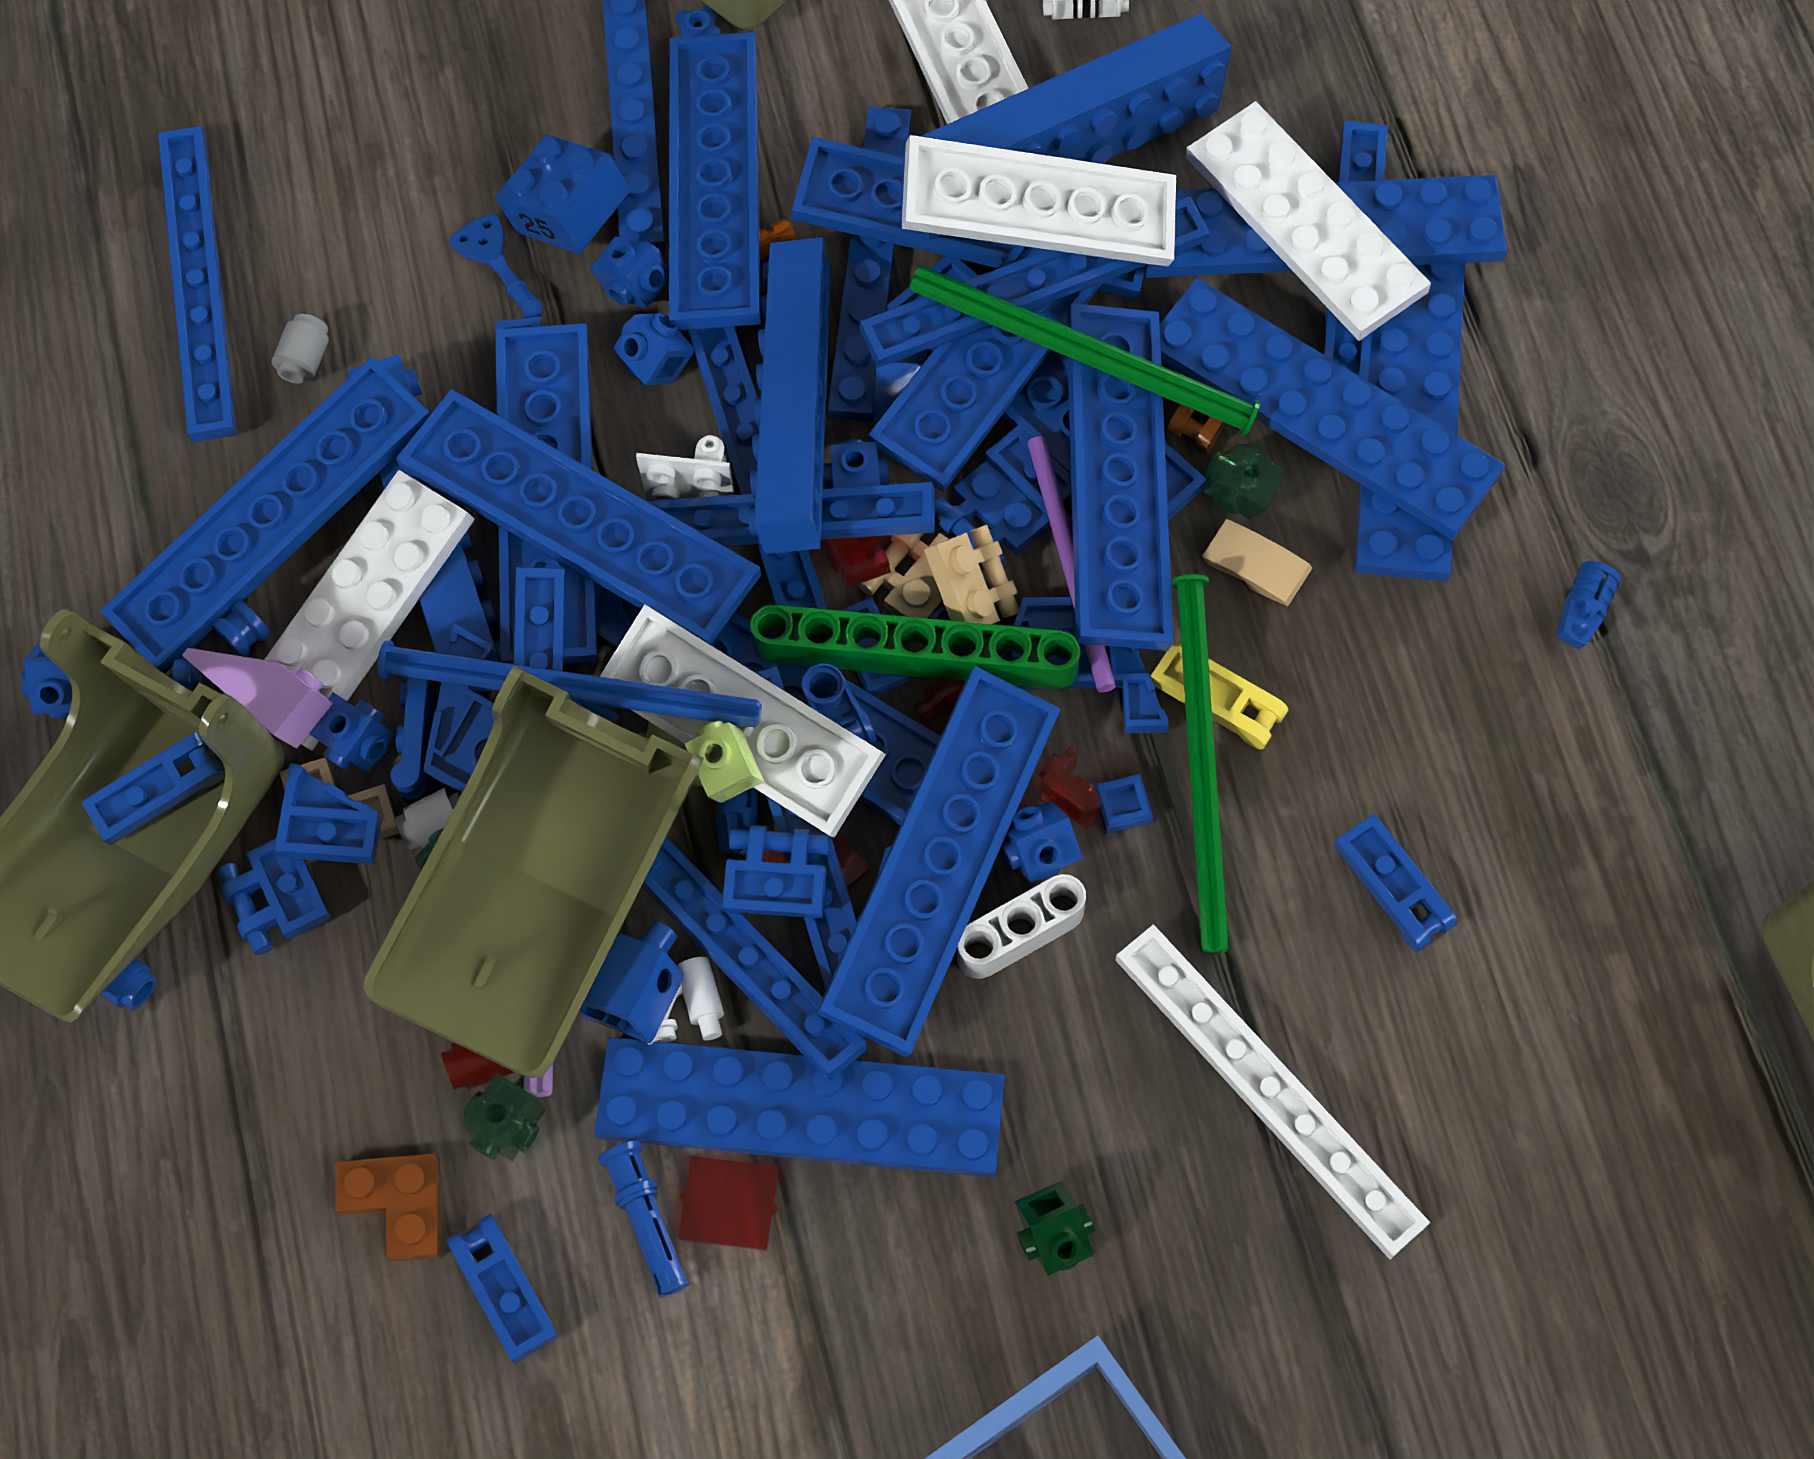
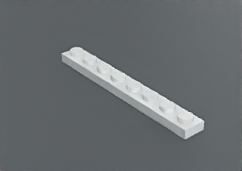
(1272, 1092)

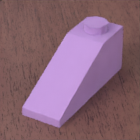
(276, 696)

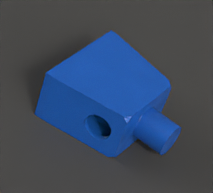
(635, 984)

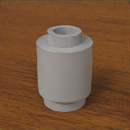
(301, 349)
(425, 818)

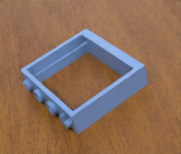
(1046, 1389)

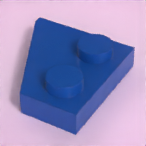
(325, 823)

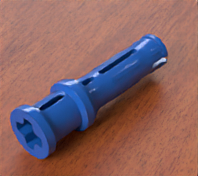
(637, 1196)

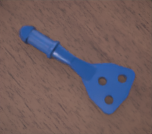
(492, 254)

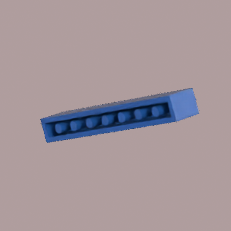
(792, 397)
(453, 591)

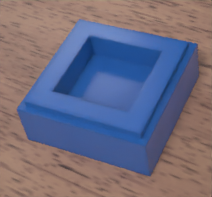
(1123, 804)

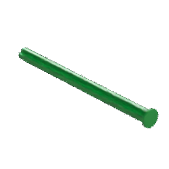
(1084, 348)
(1202, 762)

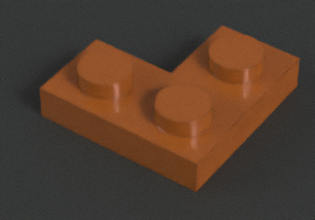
(403, 1189)

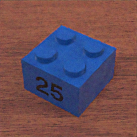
(562, 193)

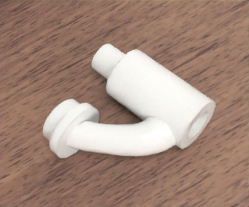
(700, 999)

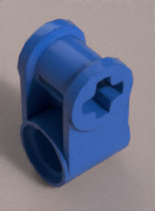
(841, 706)

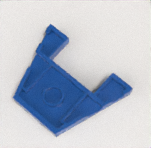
(1140, 704)
(466, 719)

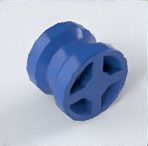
(241, 629)

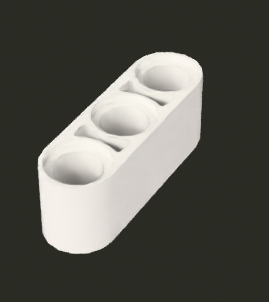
(1032, 906)

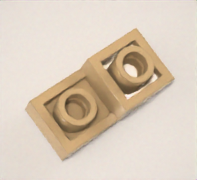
(1257, 561)

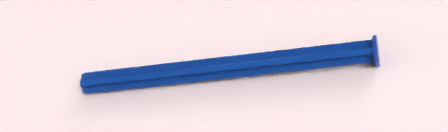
(579, 686)

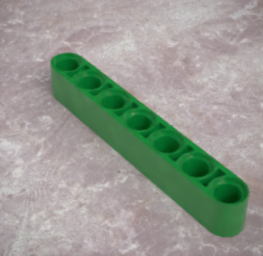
(897, 631)

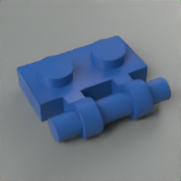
(995, 503)
(775, 887)
(288, 889)

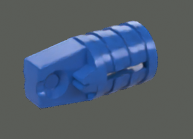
(1587, 603)
(736, 813)

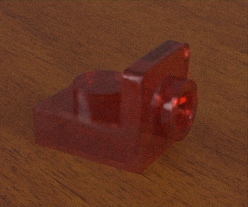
(858, 559)
(1072, 795)

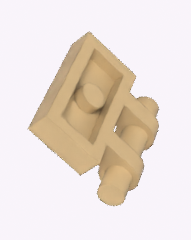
(962, 582)
(916, 591)

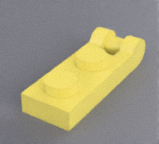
(1228, 698)

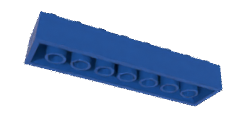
(1108, 101)

